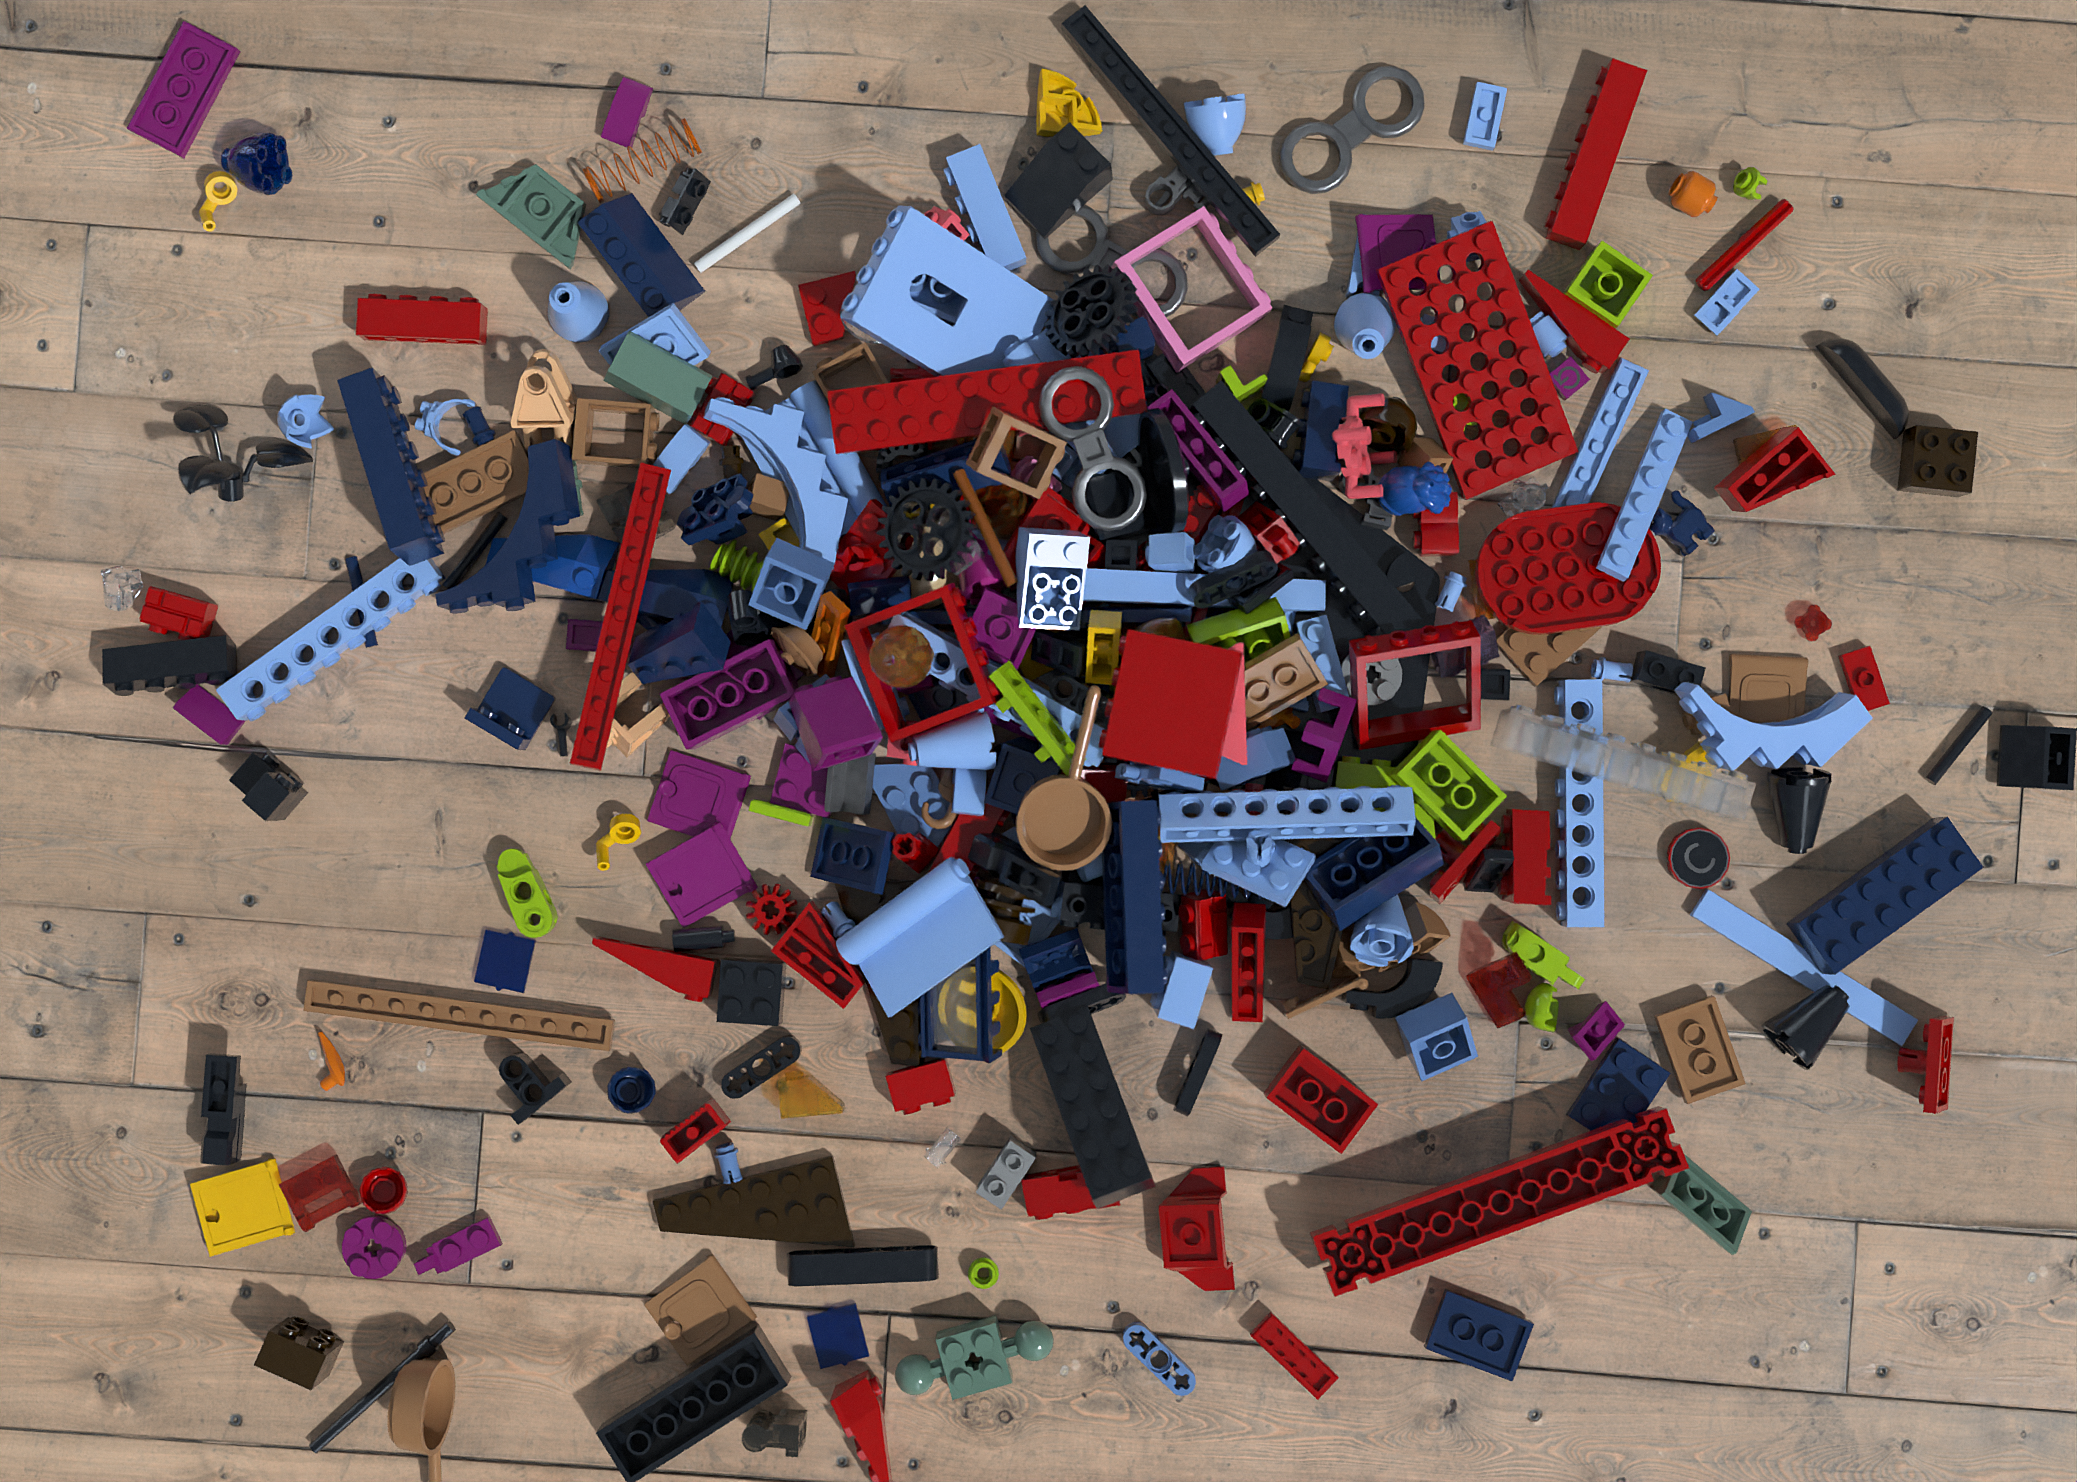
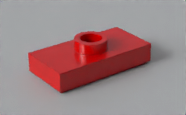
(1864, 677)

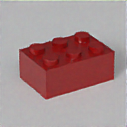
(1320, 1099)

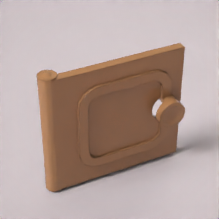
(1767, 687)
(1293, 1009)
(705, 1307)

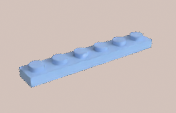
(1644, 495)

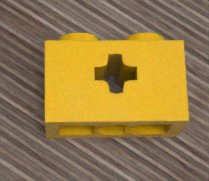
(1103, 646)

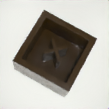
(1937, 461)
(299, 1352)

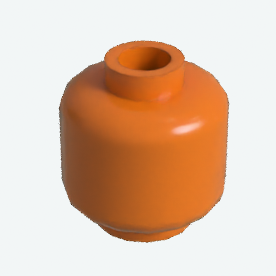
(1693, 194)

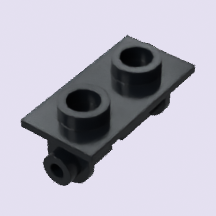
(692, 189)

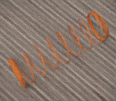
(593, 185)

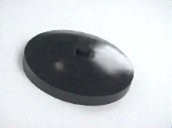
(1163, 470)

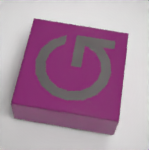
(1568, 378)

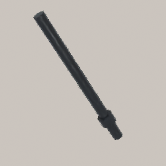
(426, 1348)

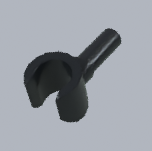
(562, 732)

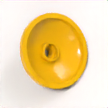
(1008, 1011)

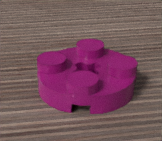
(361, 1260)

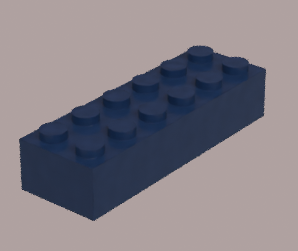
(391, 466)
(1884, 895)
(1134, 900)

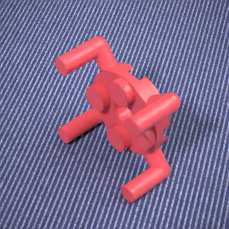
(1352, 447)

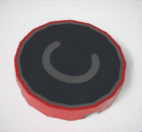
(1698, 858)

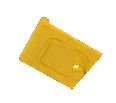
(242, 1207)

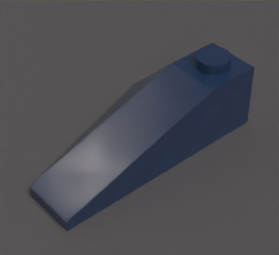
(678, 591)

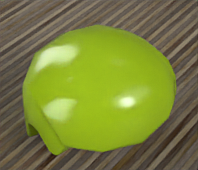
(1542, 1008)

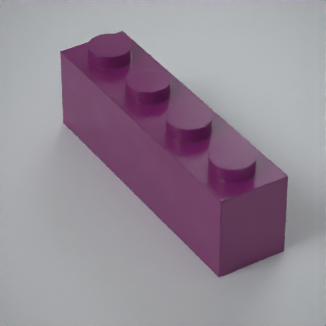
(1203, 455)

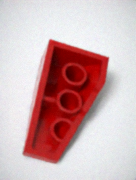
(862, 1415)

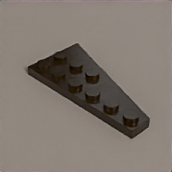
(1314, 934)
(778, 1205)

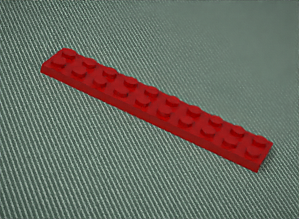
(961, 402)

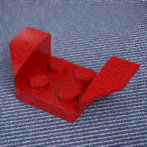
(1195, 1230)

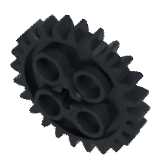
(1091, 311)
(953, 534)

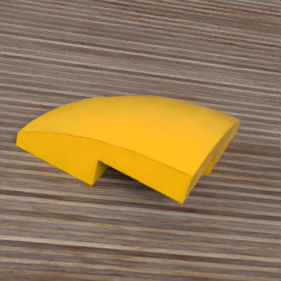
(1062, 104)

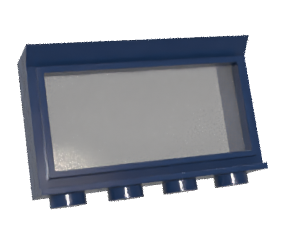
(959, 1013)

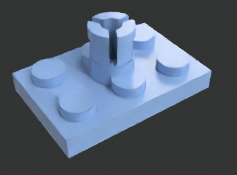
(667, 330)
(1260, 865)

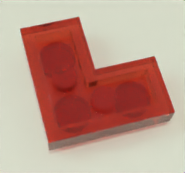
(1494, 988)

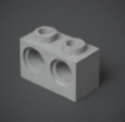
(1006, 1172)

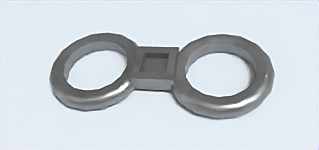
(1352, 129)
(1107, 252)
(1092, 448)

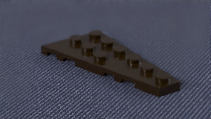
(903, 1028)

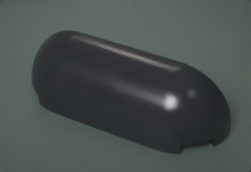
(1867, 383)

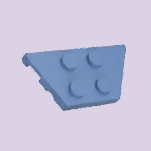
(902, 793)

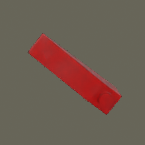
(1587, 334)
(1248, 962)
(676, 970)

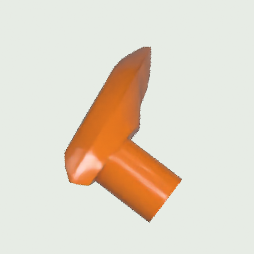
(1284, 716)
(334, 1063)

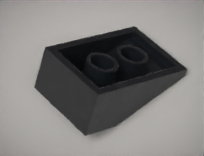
(1059, 181)

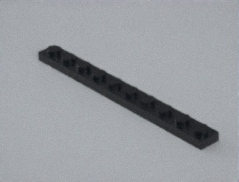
(1170, 131)

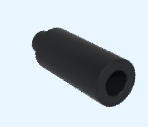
(701, 938)

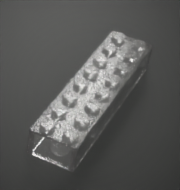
(1623, 764)

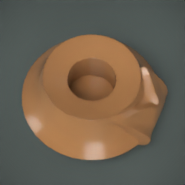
(798, 648)

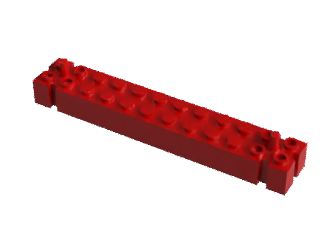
(1499, 1200)

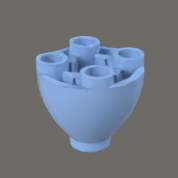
(1217, 121)
(1224, 543)

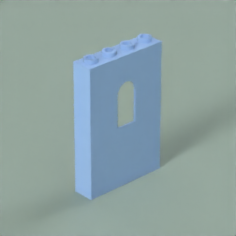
(996, 311)

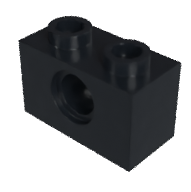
(1664, 672)

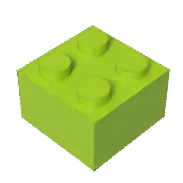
(1608, 284)

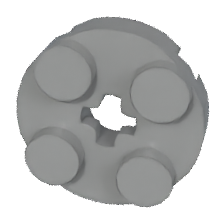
(1383, 687)

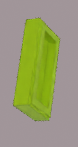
(781, 812)

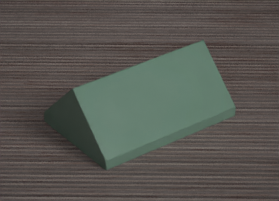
(657, 377)
(1705, 1205)

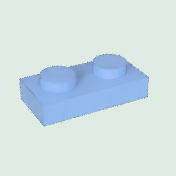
(1485, 116)

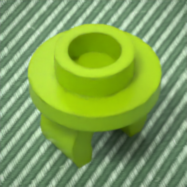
(1746, 183)

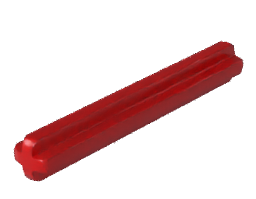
(1744, 245)

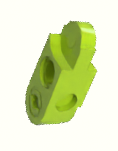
(514, 869)
(1539, 955)

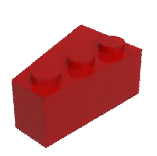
(1773, 470)
(1529, 838)
(813, 953)
(1057, 1192)

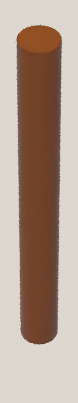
(985, 528)

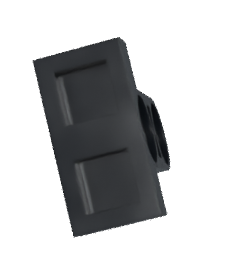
(1061, 650)
(520, 1085)

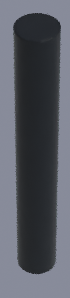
(475, 551)
(1959, 745)

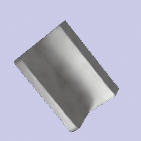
(850, 786)

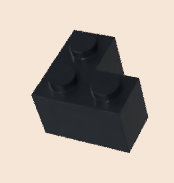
(268, 787)

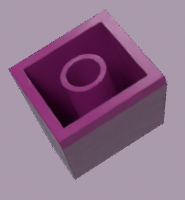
(834, 722)

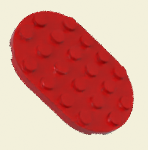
(1543, 575)

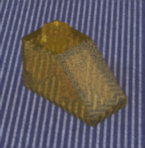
(806, 1097)

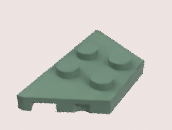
(540, 210)

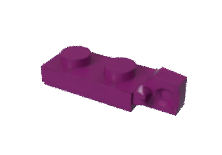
(460, 1247)

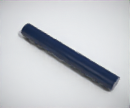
(356, 581)

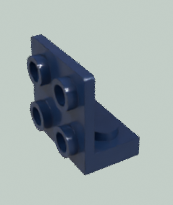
(512, 709)

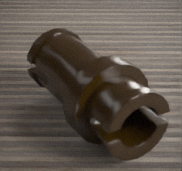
(731, 461)

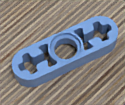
(1181, 1367)

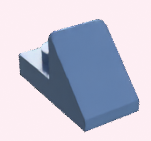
(1723, 411)

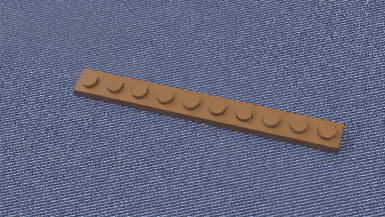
(459, 1015)

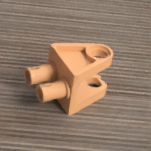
(544, 401)
(630, 739)

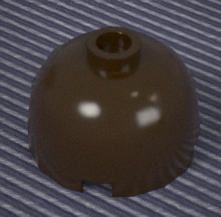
(1391, 425)

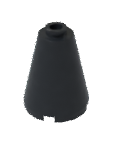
(1798, 805)
(1808, 1025)

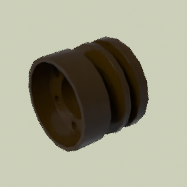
(1006, 906)

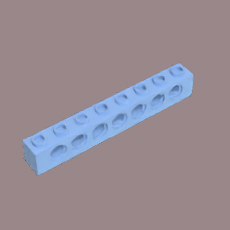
(953, 678)
(238, 691)
(1300, 824)
(1591, 911)

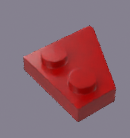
(822, 306)

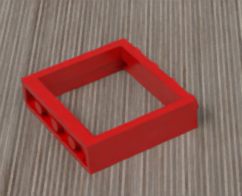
(975, 656)
(1417, 724)

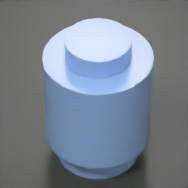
(1548, 335)

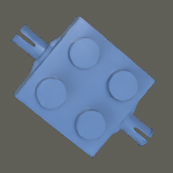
(1159, 777)

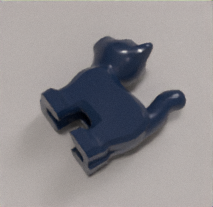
(1681, 529)

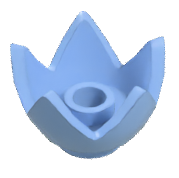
(308, 420)

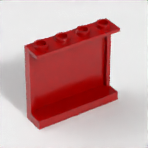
(1171, 703)

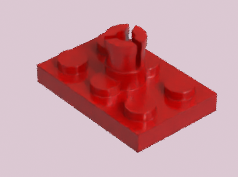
(1048, 512)
(859, 551)
(1460, 858)
(1933, 1063)

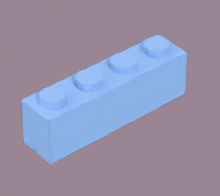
(984, 207)

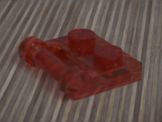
(316, 1183)

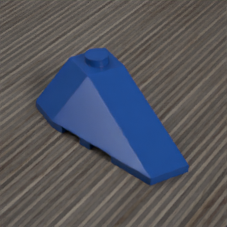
(579, 564)

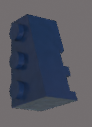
(1324, 410)
(680, 648)

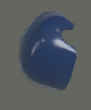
(631, 1090)

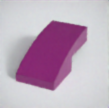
(626, 112)

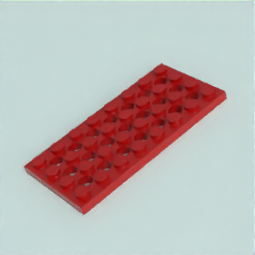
(1429, 365)

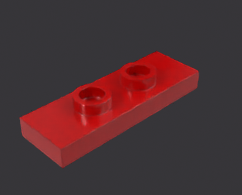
(1294, 1355)

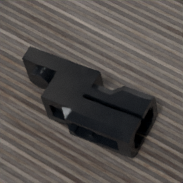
(1016, 869)
(224, 1110)

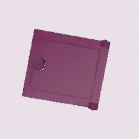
(1388, 239)
(702, 798)
(705, 872)

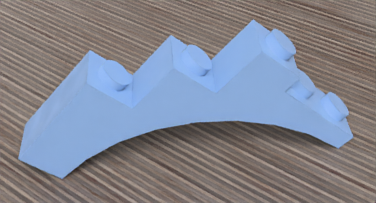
(801, 469)
(1808, 738)

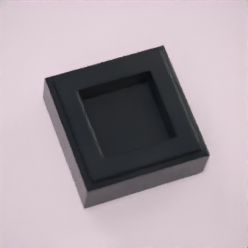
(1495, 684)

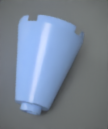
(577, 311)
(1364, 324)
(956, 744)
(1382, 935)

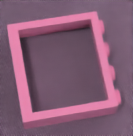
(1241, 274)

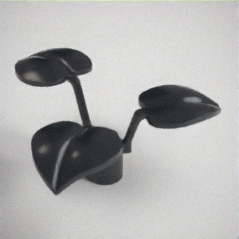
(202, 471)

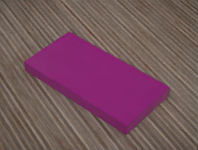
(183, 89)

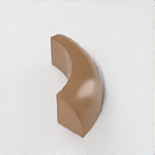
(1426, 930)

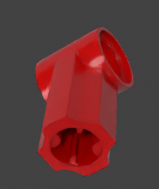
(914, 850)

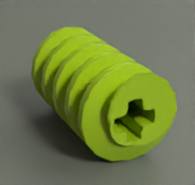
(738, 564)

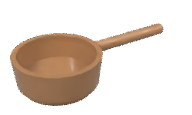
(1063, 817)
(423, 1409)

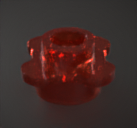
(1822, 623)

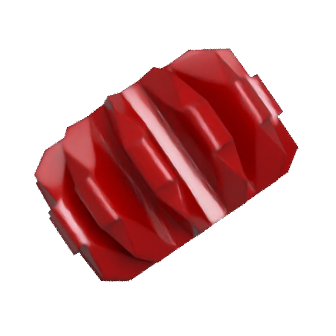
(780, 903)

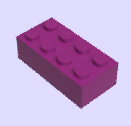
(730, 697)

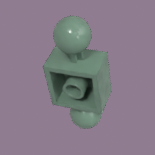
(964, 1377)

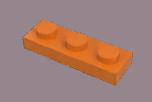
(830, 631)

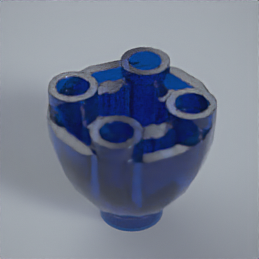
(259, 162)

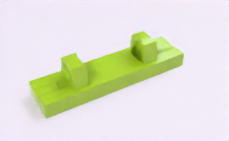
(1035, 715)

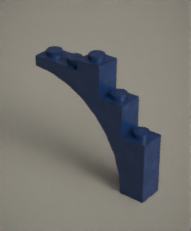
(531, 544)

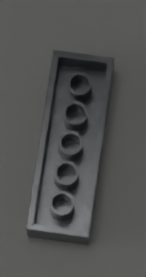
(1092, 1108)
(693, 1405)

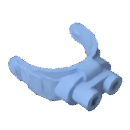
(431, 418)

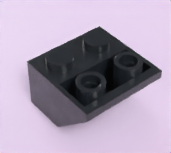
(1112, 496)
(2036, 757)

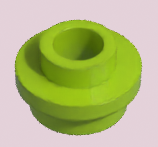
(980, 1282)

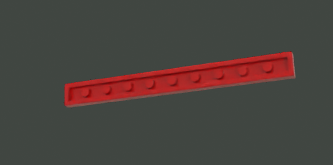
(620, 617)

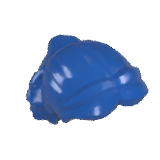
(1415, 489)

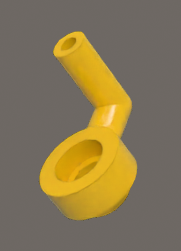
(216, 196)
(1319, 351)
(623, 830)

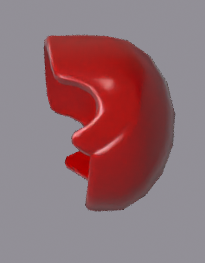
(383, 1190)

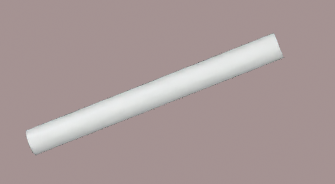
(747, 233)

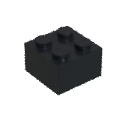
(751, 991)

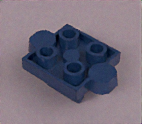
(717, 512)

